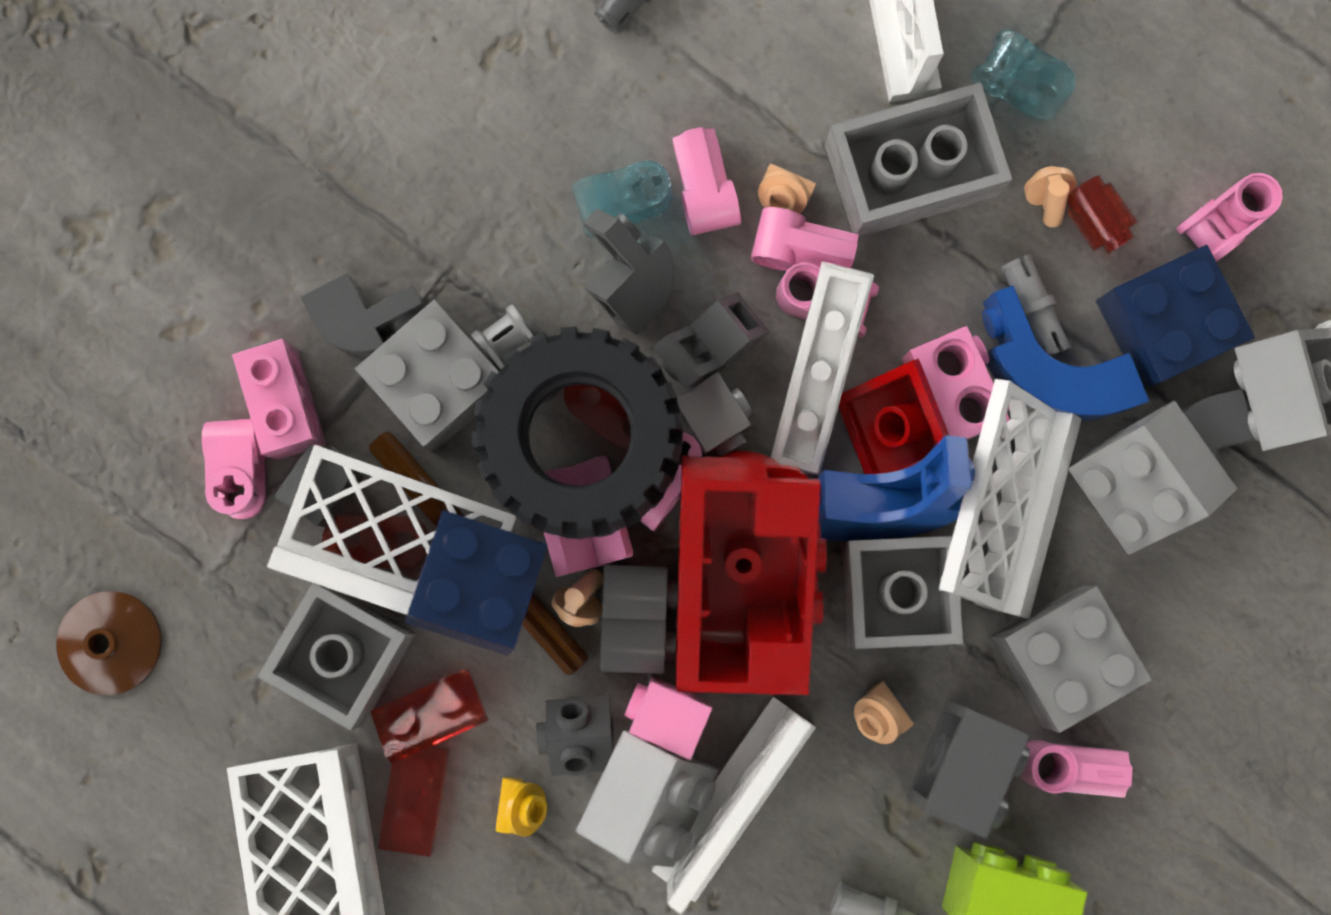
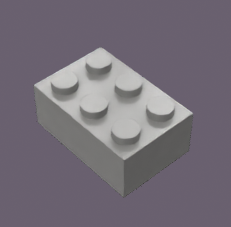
(917, 160)

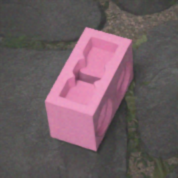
(971, 382)
(278, 399)
(667, 716)

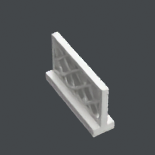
(908, 47)
(1031, 494)
(342, 571)
(739, 794)
(347, 828)

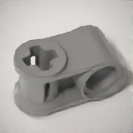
(505, 335)

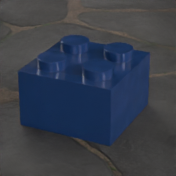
(1175, 317)
(476, 583)

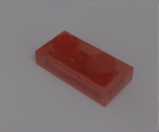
(429, 716)
(414, 802)

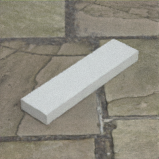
(821, 367)

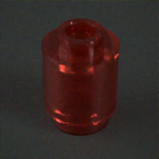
(1101, 215)

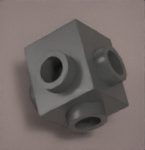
(577, 735)

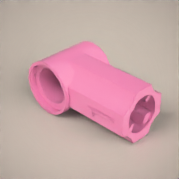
(707, 196)
(788, 239)
(1080, 769)

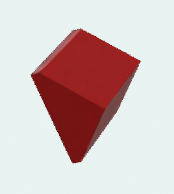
(893, 419)

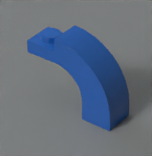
(1084, 391)
(898, 501)

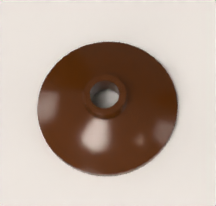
(132, 638)

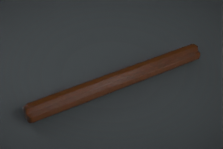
(538, 619)

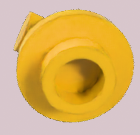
(520, 807)

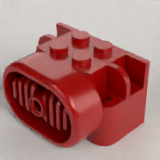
(747, 575)

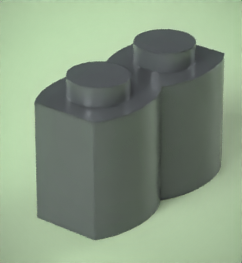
(635, 619)

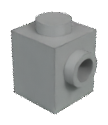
(715, 415)

